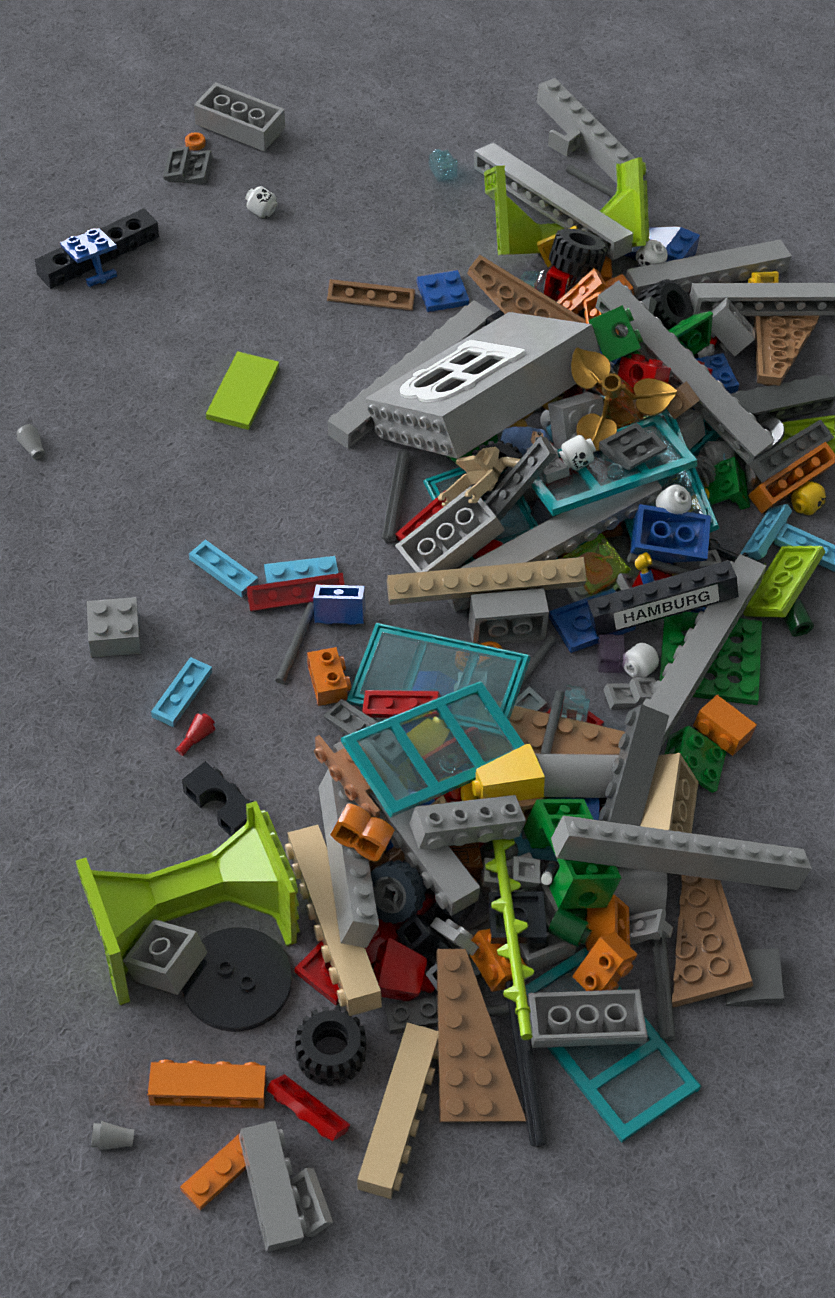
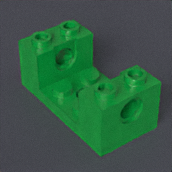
(610, 343)
(576, 882)

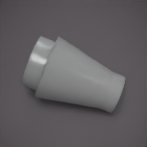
(29, 438)
(111, 1136)

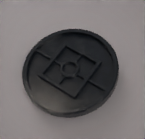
(239, 980)

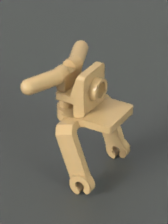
(482, 471)

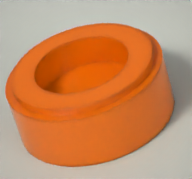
(195, 141)

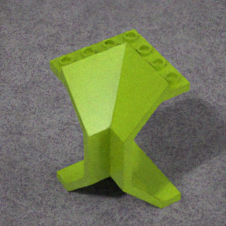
(520, 234)
(243, 870)

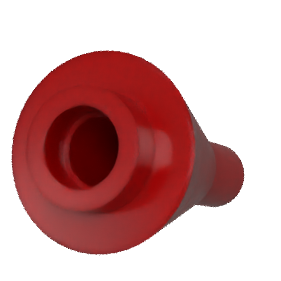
(199, 729)

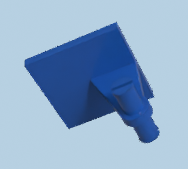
(89, 246)

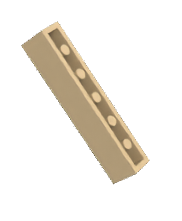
(398, 1112)

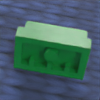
(729, 484)
(700, 754)

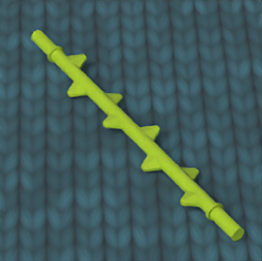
(513, 928)

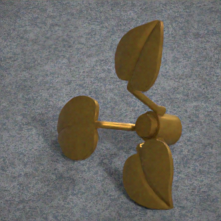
(593, 368)

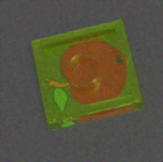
(600, 562)

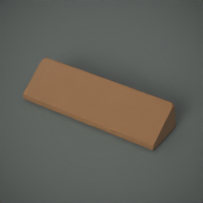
(371, 294)

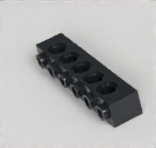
(127, 234)

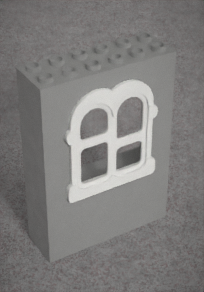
(480, 384)

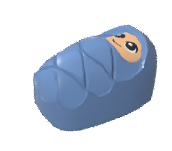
(522, 437)

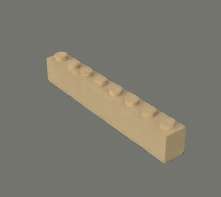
(485, 579)
(349, 963)

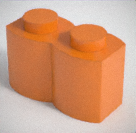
(362, 832)

